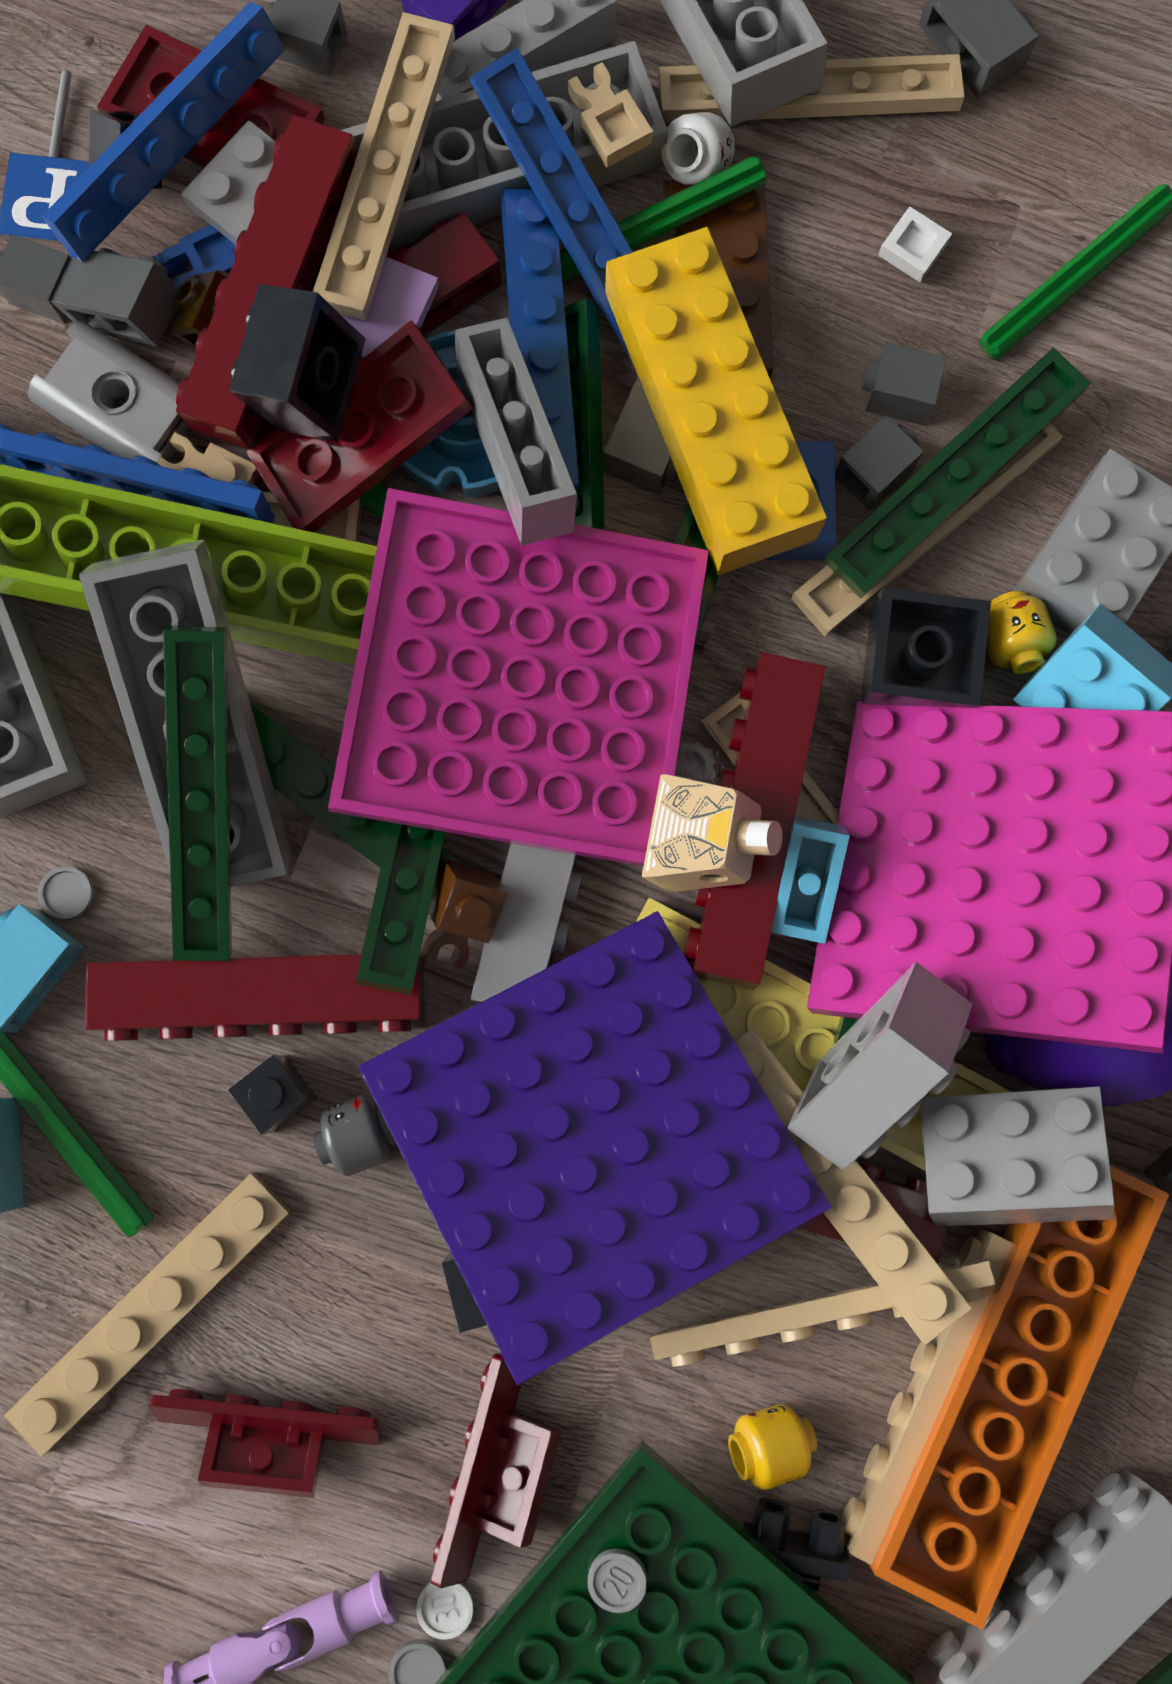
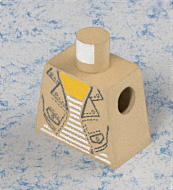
(705, 836)

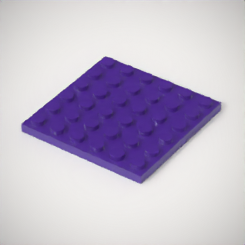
(591, 1145)

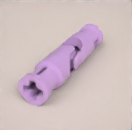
(334, 1622)

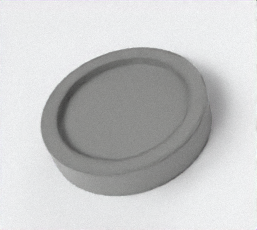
(65, 893)
(617, 1580)
(417, 1663)

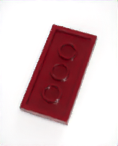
(160, 58)
(394, 410)

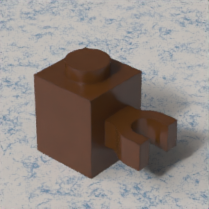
(463, 907)

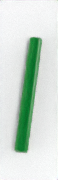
(683, 207)
(1077, 272)
(71, 1140)

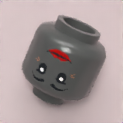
(353, 1136)

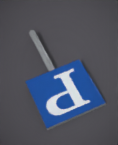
(39, 181)

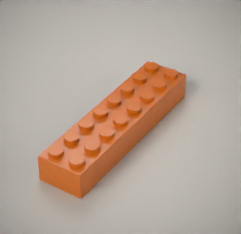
(1014, 1403)

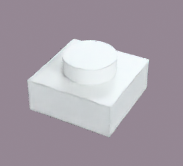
(914, 244)

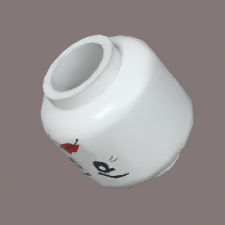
(697, 147)

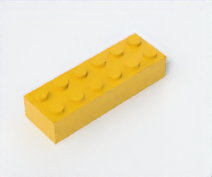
(713, 401)

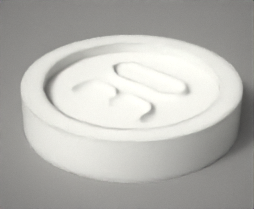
(445, 1611)

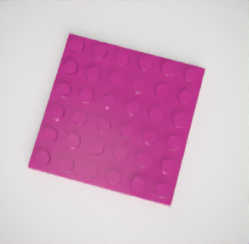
(518, 681)
(1012, 865)

